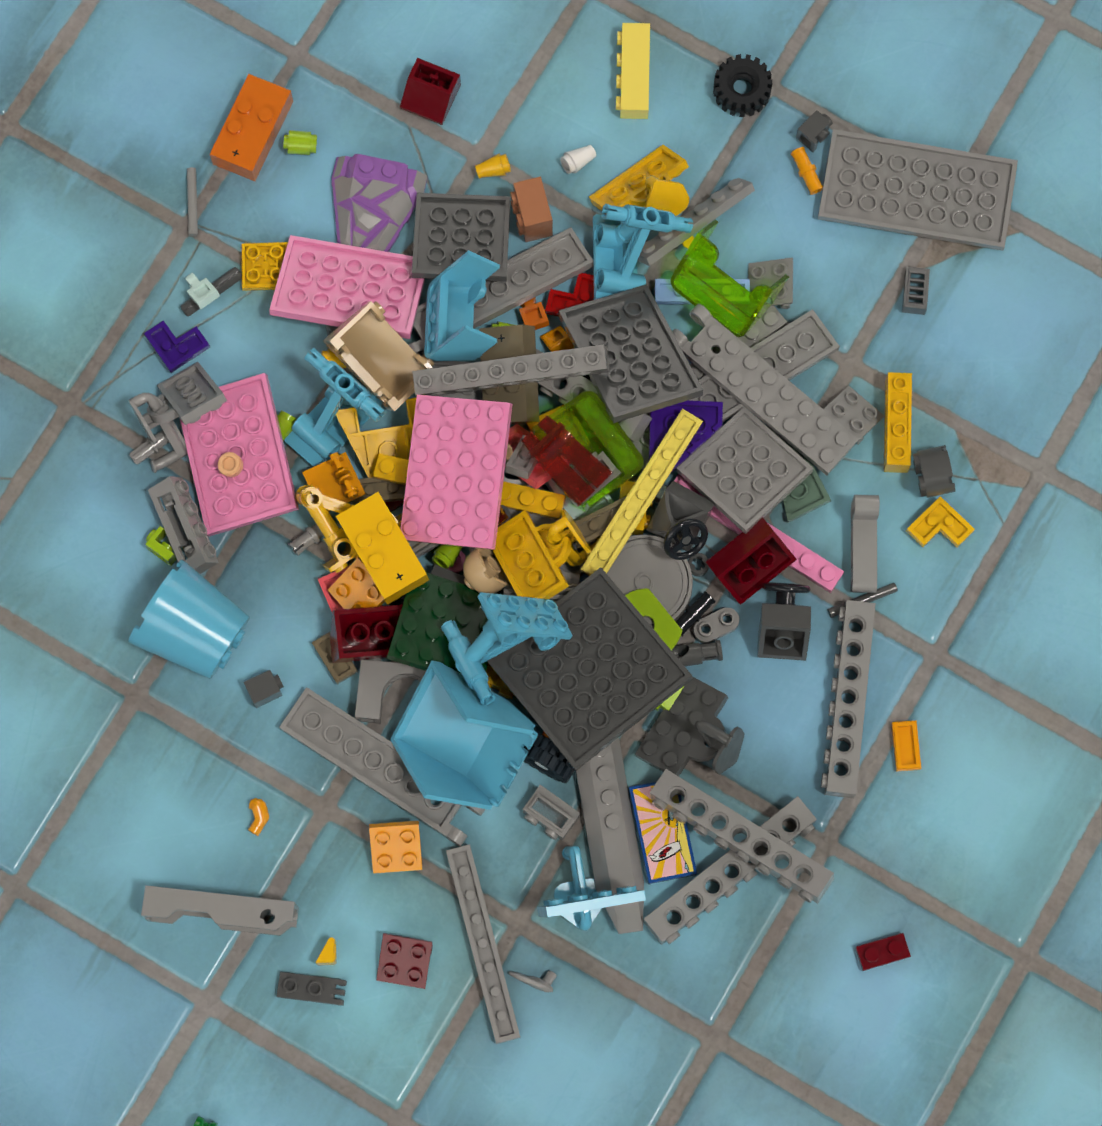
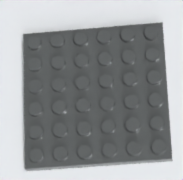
(597, 681)

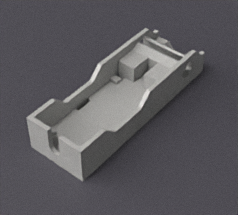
(226, 910)

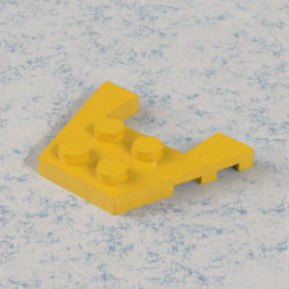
(368, 444)

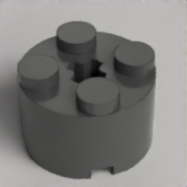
(934, 470)

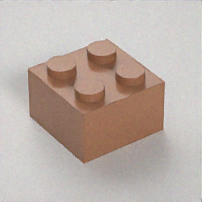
(533, 211)

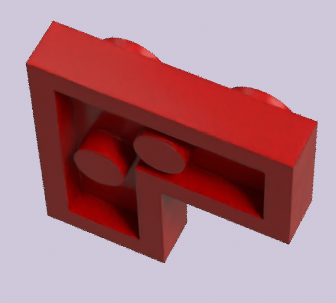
(561, 300)

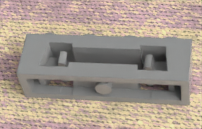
(184, 524)

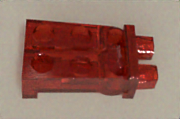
(560, 443)

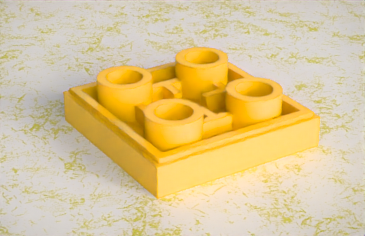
(261, 265)

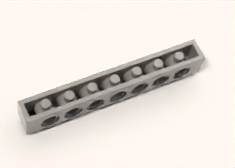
(511, 371)
(863, 614)
(672, 785)
(657, 920)

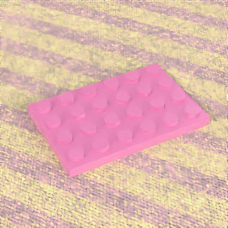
(334, 280)
(250, 429)
(456, 471)

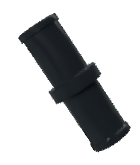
(695, 611)

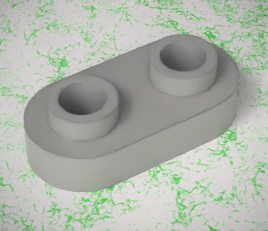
(717, 626)

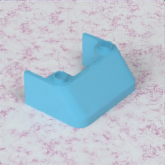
(451, 310)

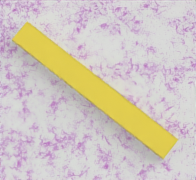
(642, 493)

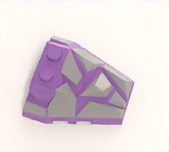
(373, 200)

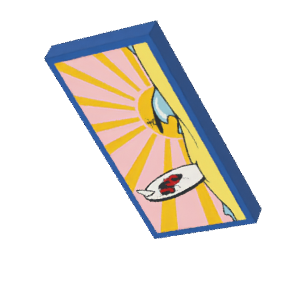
(662, 838)

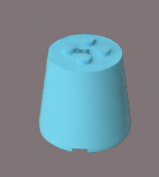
(190, 623)

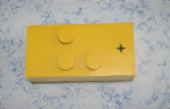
(382, 548)

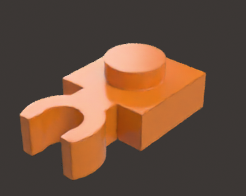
(533, 314)

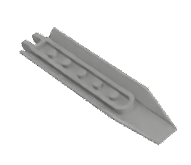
(611, 833)

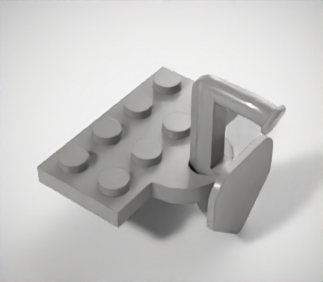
(182, 396)

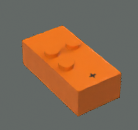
(251, 127)

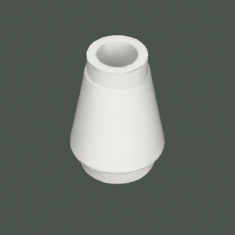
(577, 159)

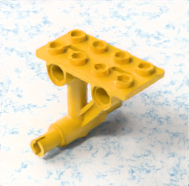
(317, 507)

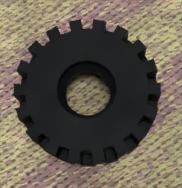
(747, 70)

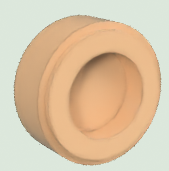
(230, 464)

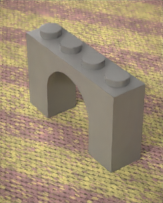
(373, 682)

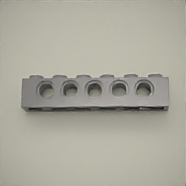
(632, 427)

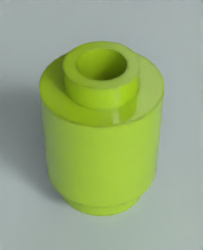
(300, 142)

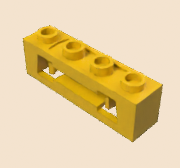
(897, 422)

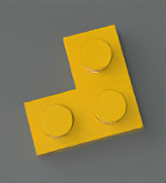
(943, 519)

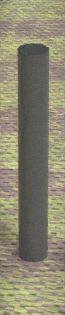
(869, 597)

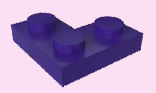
(176, 351)

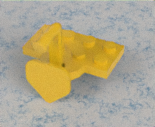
(649, 185)
(534, 553)

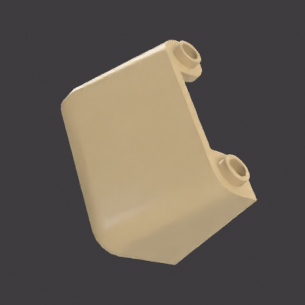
(377, 355)

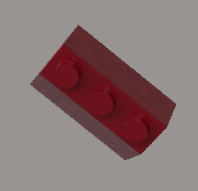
(751, 561)
(362, 632)

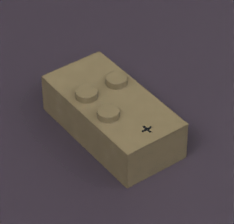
(514, 342)

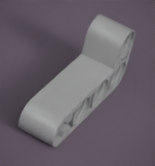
(864, 543)

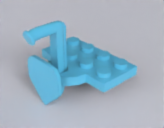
(579, 899)

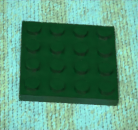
(424, 610)

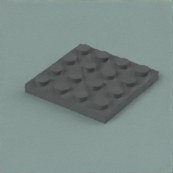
(458, 223)

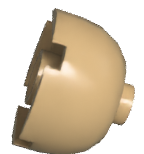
(484, 572)

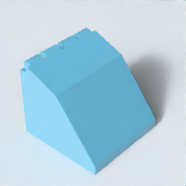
(458, 745)

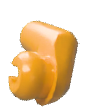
(260, 814)

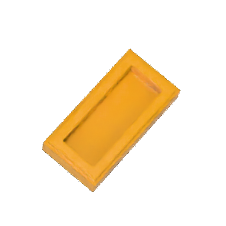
(906, 746)

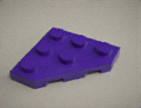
(662, 419)

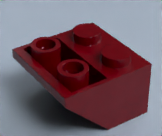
(430, 91)

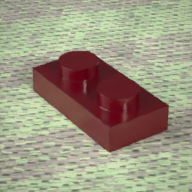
(882, 952)

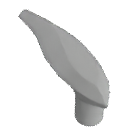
(535, 982)

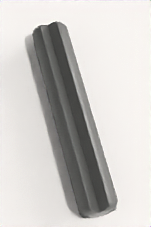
(221, 284)

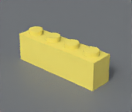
(634, 70)

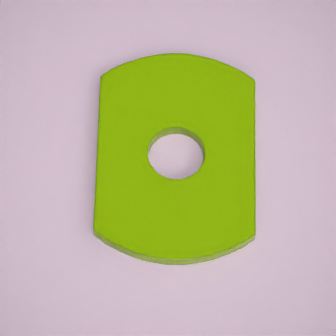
(650, 607)

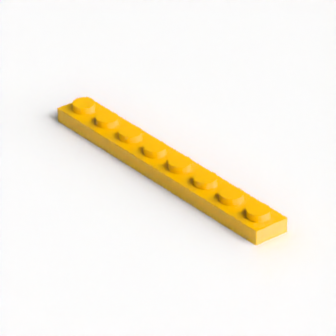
(513, 495)

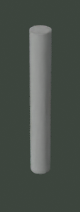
(192, 202)

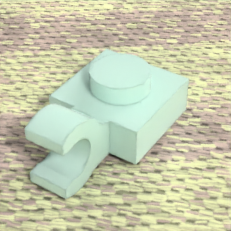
(201, 291)

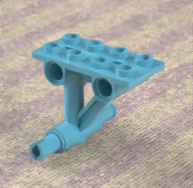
(619, 241)
(319, 432)
(508, 624)

